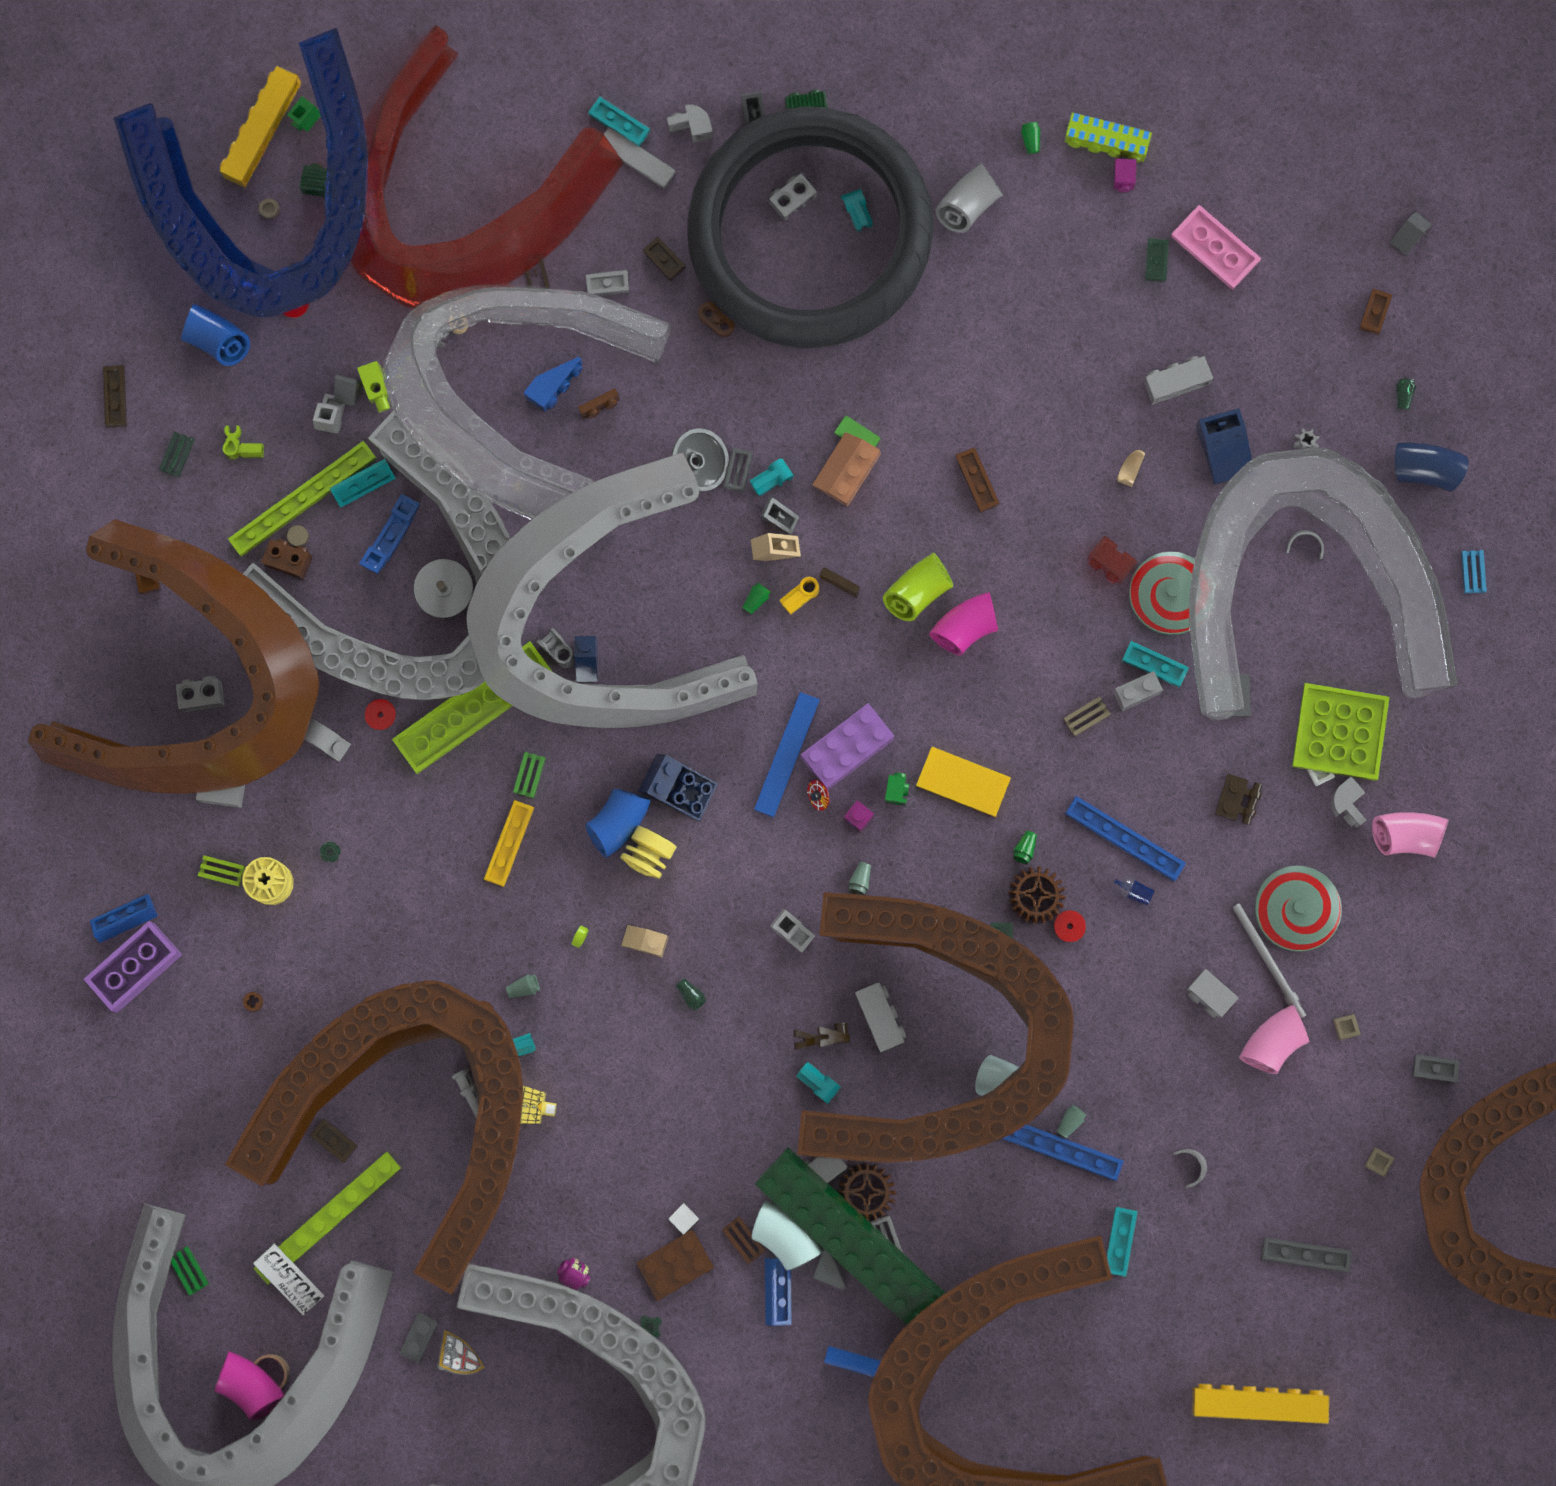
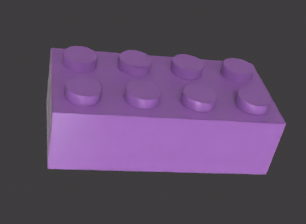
(847, 746)
(133, 967)

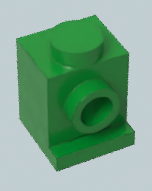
(304, 114)
(897, 789)

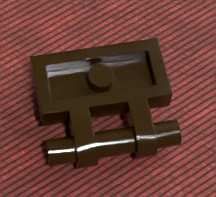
(1231, 798)

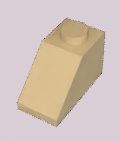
(775, 547)
(645, 941)

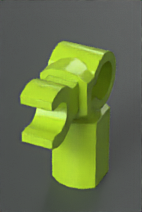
(245, 450)

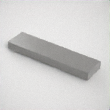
(640, 159)

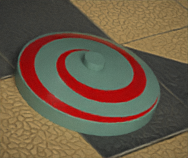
(1162, 592)
(1298, 908)

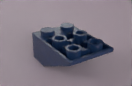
(1224, 444)
(678, 786)

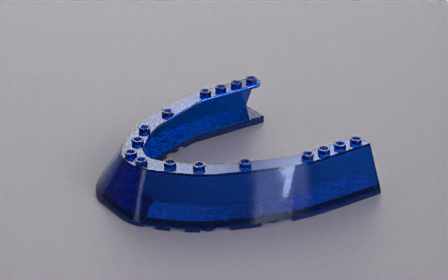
(200, 242)

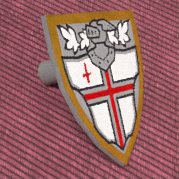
(458, 1356)

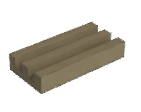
(1102, 707)

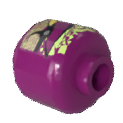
(573, 1274)

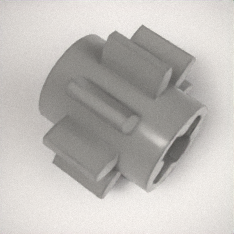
(1309, 436)

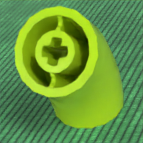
(917, 588)

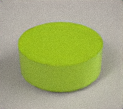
(580, 936)

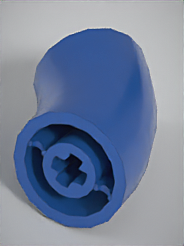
(215, 336)
(617, 821)

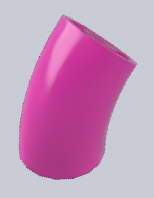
(965, 624)
(248, 1387)

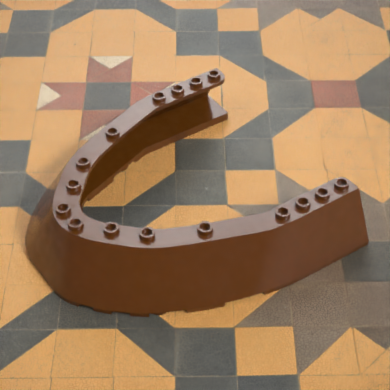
(269, 649)
(991, 958)
(355, 1043)
(1444, 1202)
(923, 1344)

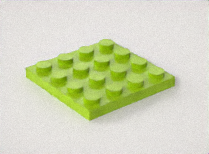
(1340, 732)

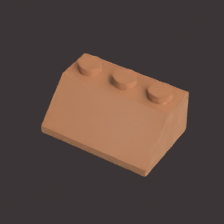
(847, 468)

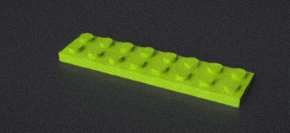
(454, 722)

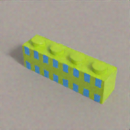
(1107, 137)

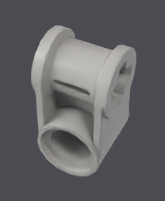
(555, 646)

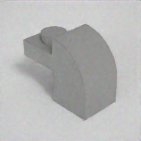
(695, 119)
(328, 415)
(326, 740)
(1343, 800)
(792, 930)

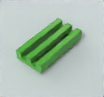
(534, 757)

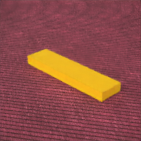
(509, 843)

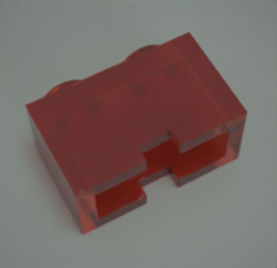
(1111, 561)

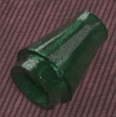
(1405, 392)
(693, 996)

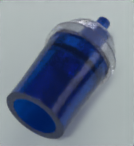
(1135, 890)

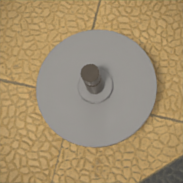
(443, 588)

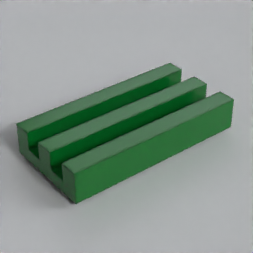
(197, 1287)

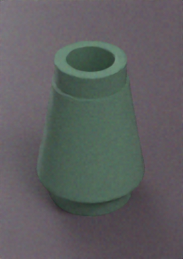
(860, 879)
(523, 987)
(1071, 1121)

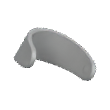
(1306, 532)
(1202, 1161)

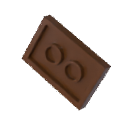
(675, 1265)

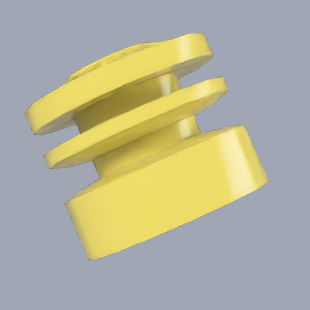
(648, 852)
(277, 888)

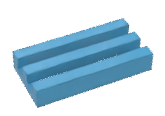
(1473, 554)

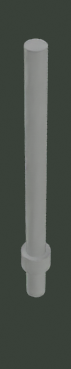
(1290, 997)

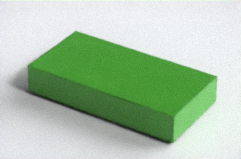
(855, 429)

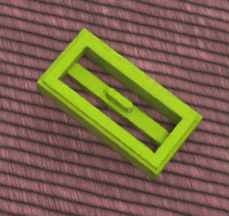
(203, 866)

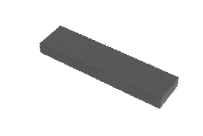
(1306, 1254)

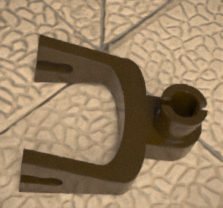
(827, 1036)

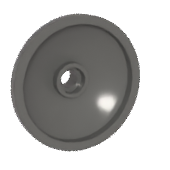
(709, 454)

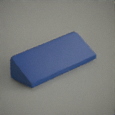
(124, 921)
(775, 1284)
(851, 1361)

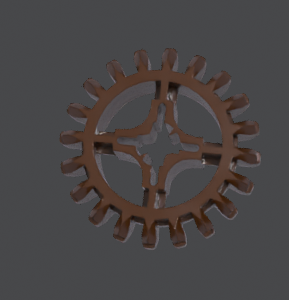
(1046, 895)
(882, 1192)

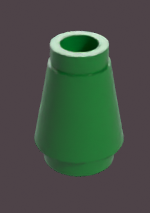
(1031, 137)
(757, 596)
(1025, 848)

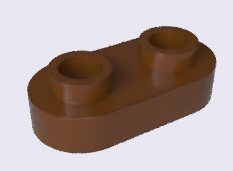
(716, 320)

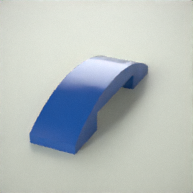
(391, 534)

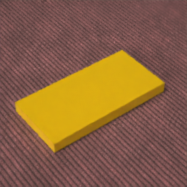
(963, 781)

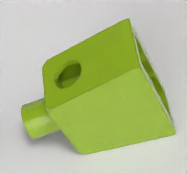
(371, 377)

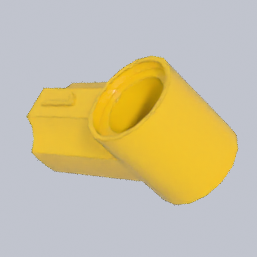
(798, 597)

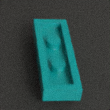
(619, 121)
(362, 483)
(1150, 661)
(1121, 1240)

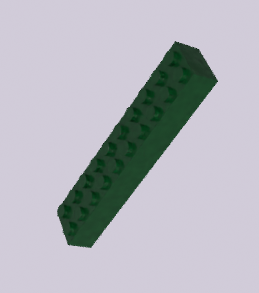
(848, 1236)

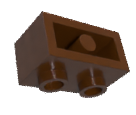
(287, 559)

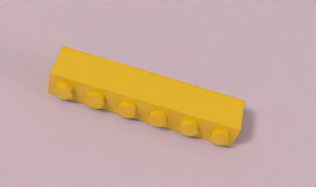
(260, 126)
(1260, 1404)

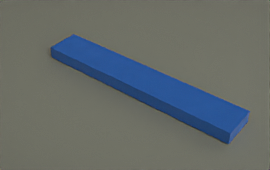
(787, 754)
(1125, 838)
(1067, 1151)

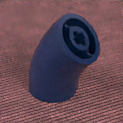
(1430, 465)

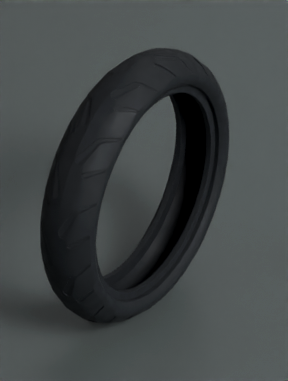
(799, 129)

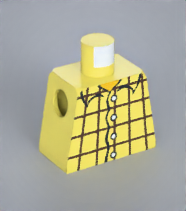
(535, 1106)

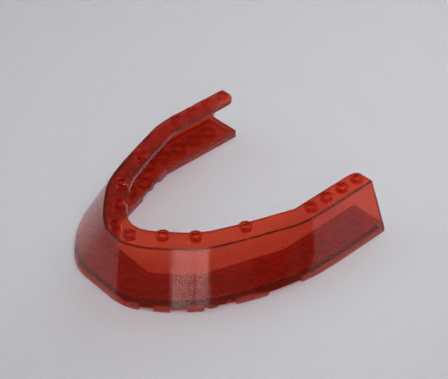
(493, 252)

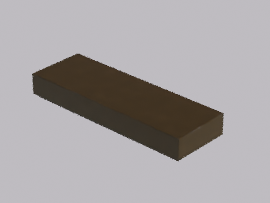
(114, 396)

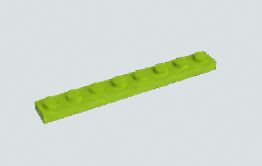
(301, 499)
(337, 1209)

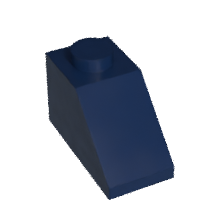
(586, 658)

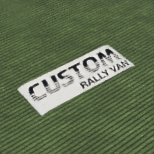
(288, 1279)

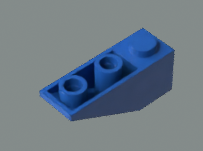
(547, 386)

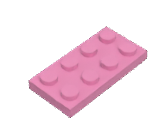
(1215, 247)

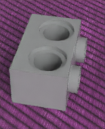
(794, 198)
(200, 700)

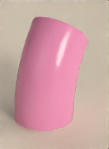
(1409, 833)
(1275, 1041)

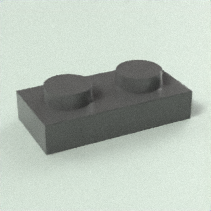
(1435, 1068)
(419, 1337)

